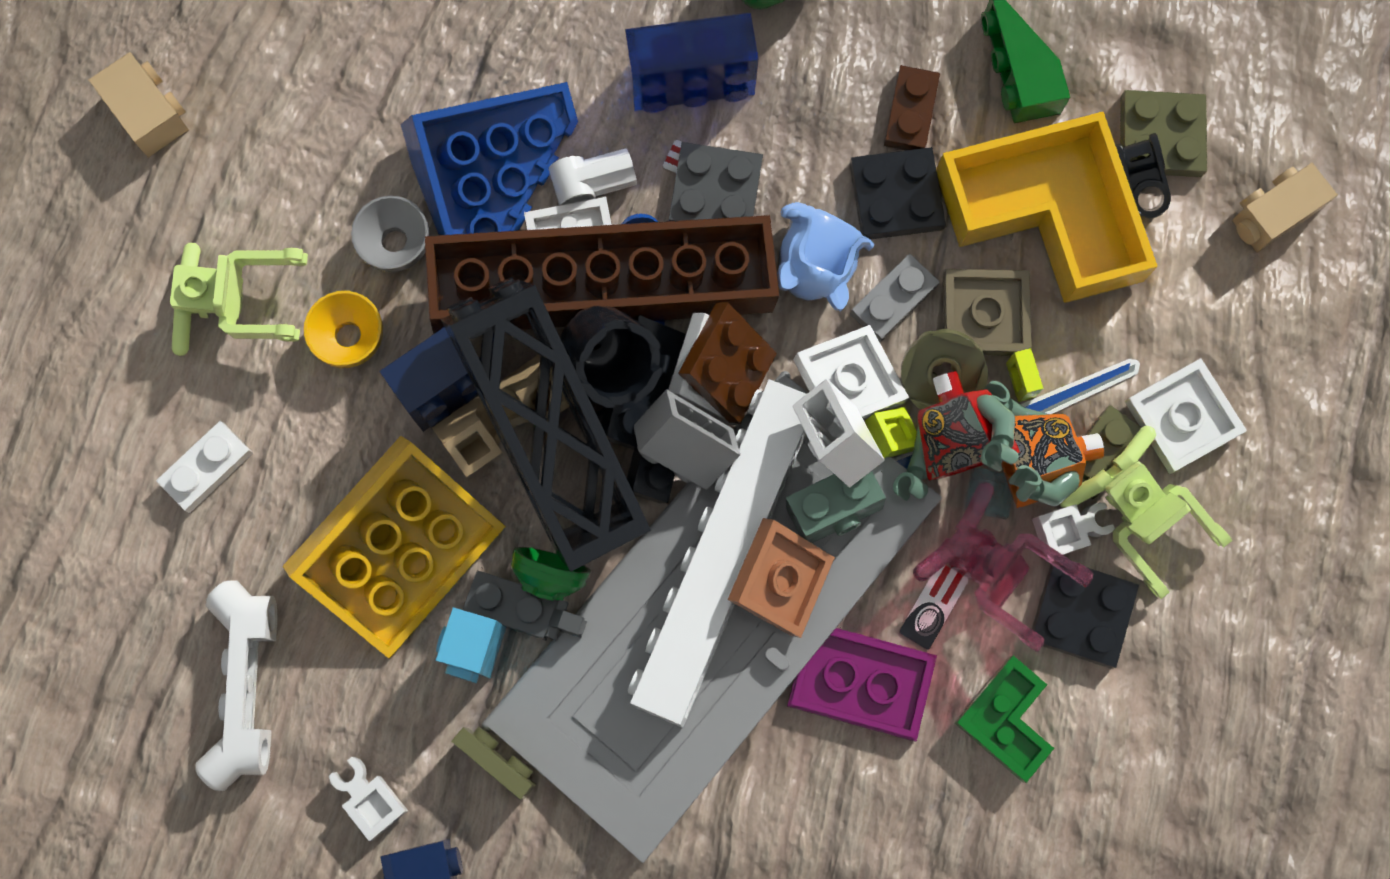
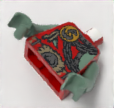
(957, 436)

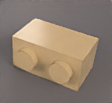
(139, 105)

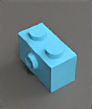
(469, 645)

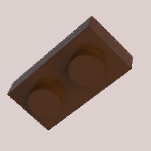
(911, 108)

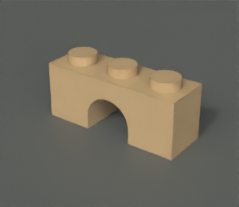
(469, 432)

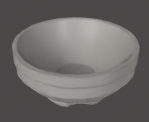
(379, 219)

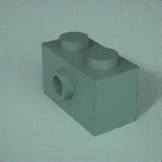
(833, 506)

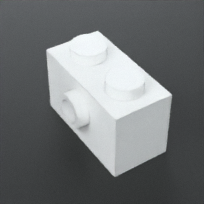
(837, 433)

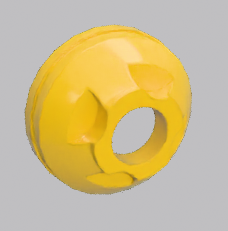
(332, 314)

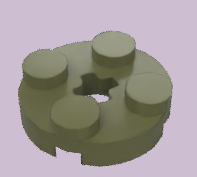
(932, 350)

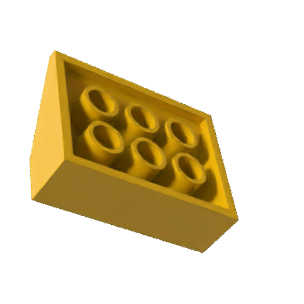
(393, 547)

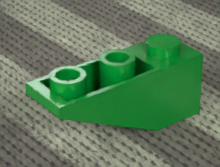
(1028, 68)

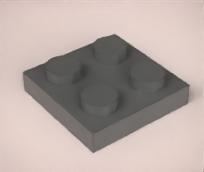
(715, 183)

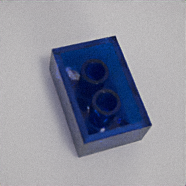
(692, 62)

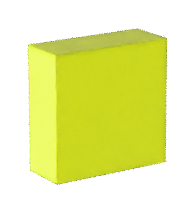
(1024, 375)
(892, 431)

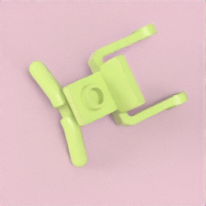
(221, 292)
(1144, 505)

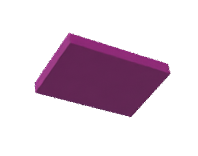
(866, 684)

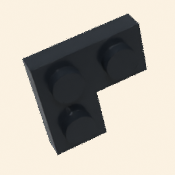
(645, 478)

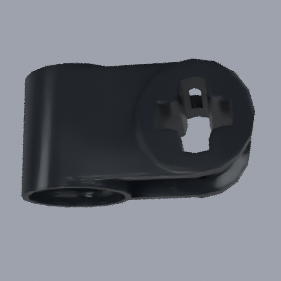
(1146, 172)

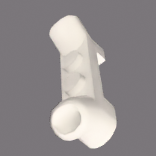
(242, 747)

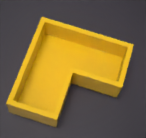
(1066, 185)

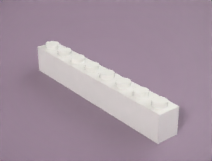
(701, 604)

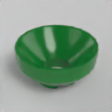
(546, 574)

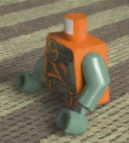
(1050, 454)

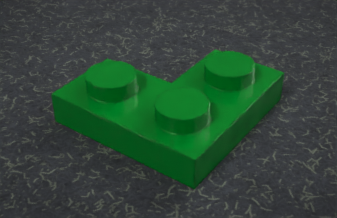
(996, 722)

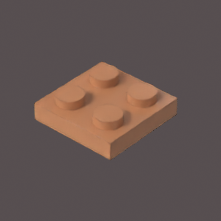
(781, 578)

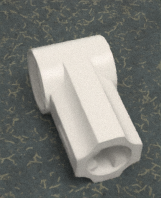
(585, 179)

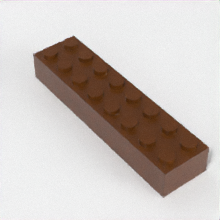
(635, 268)

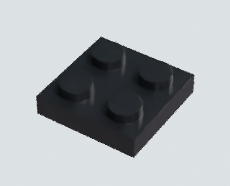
(897, 193)
(1087, 619)

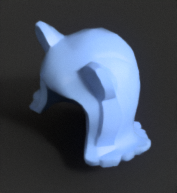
(818, 255)

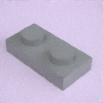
(895, 297)

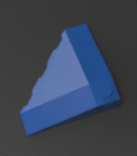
(487, 157)

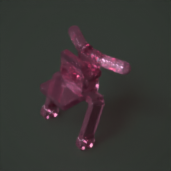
(995, 566)

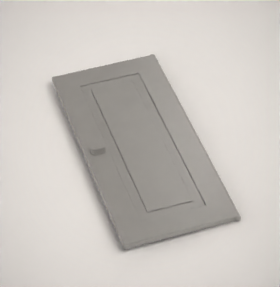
(636, 769)

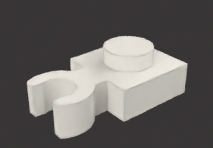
(1068, 529)
(372, 804)

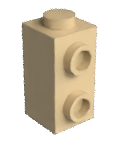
(1284, 207)

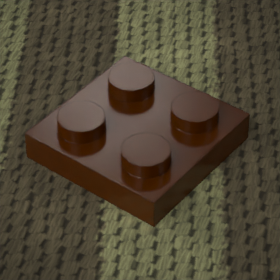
(727, 362)

